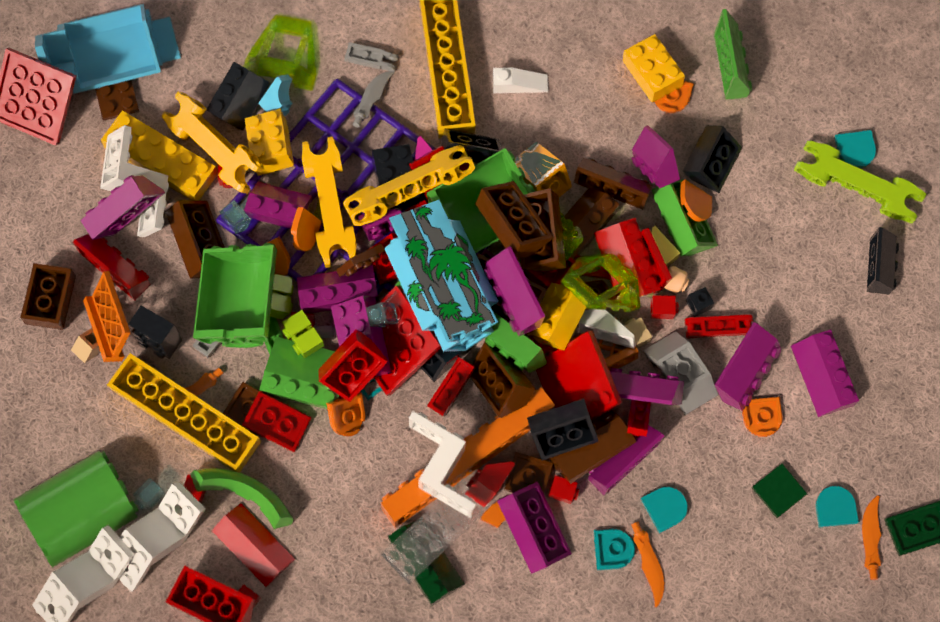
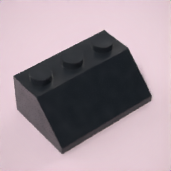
(238, 96)
(476, 146)
(713, 158)
(882, 262)

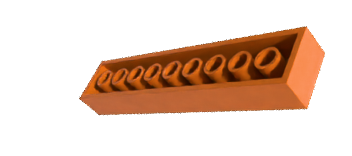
(478, 450)

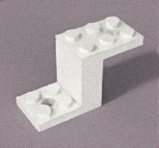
(117, 169)
(442, 463)
(159, 533)
(84, 578)

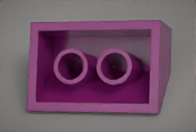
(655, 158)
(275, 204)

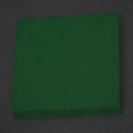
(779, 490)

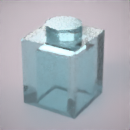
(235, 217)
(382, 314)
(148, 495)

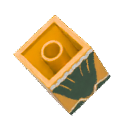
(543, 170)

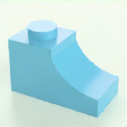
(277, 95)

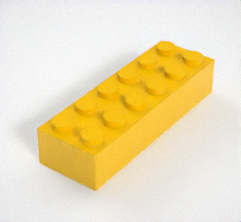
(154, 151)

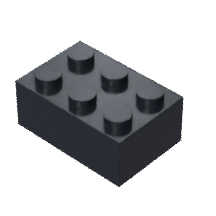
(392, 163)
(154, 332)
(562, 429)

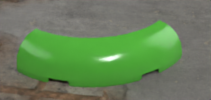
(247, 488)

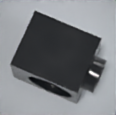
(699, 301)

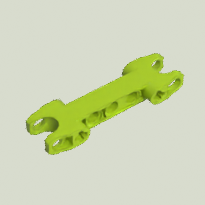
(887, 193)

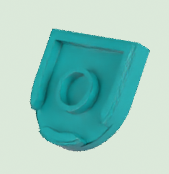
(856, 148)
(665, 507)
(836, 507)
(612, 549)

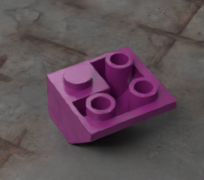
(377, 229)

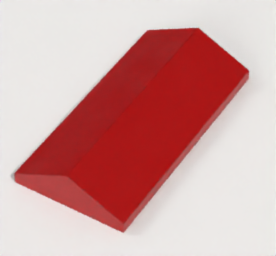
(253, 544)

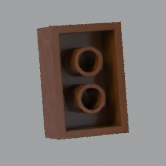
(48, 296)

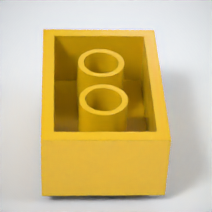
(653, 68)
(270, 140)
(561, 318)

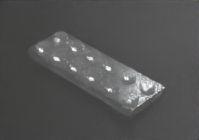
(430, 537)

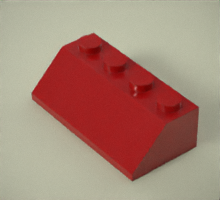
(628, 245)
(109, 259)
(209, 599)

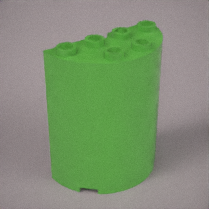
(461, 197)
(235, 295)
(75, 506)

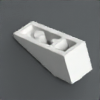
(518, 81)
(606, 327)

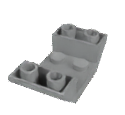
(678, 358)

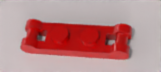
(718, 326)

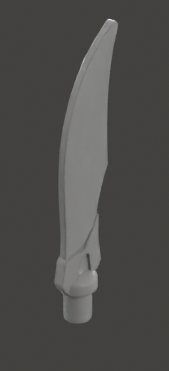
(371, 95)

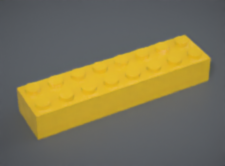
(447, 66)
(184, 413)

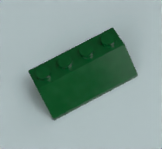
(438, 578)

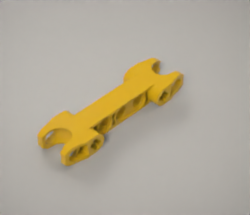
(231, 159)
(323, 169)
(376, 200)

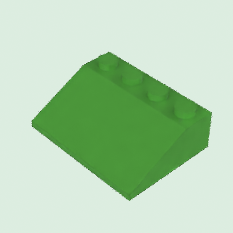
(731, 57)
(295, 377)

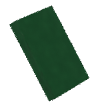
(915, 528)

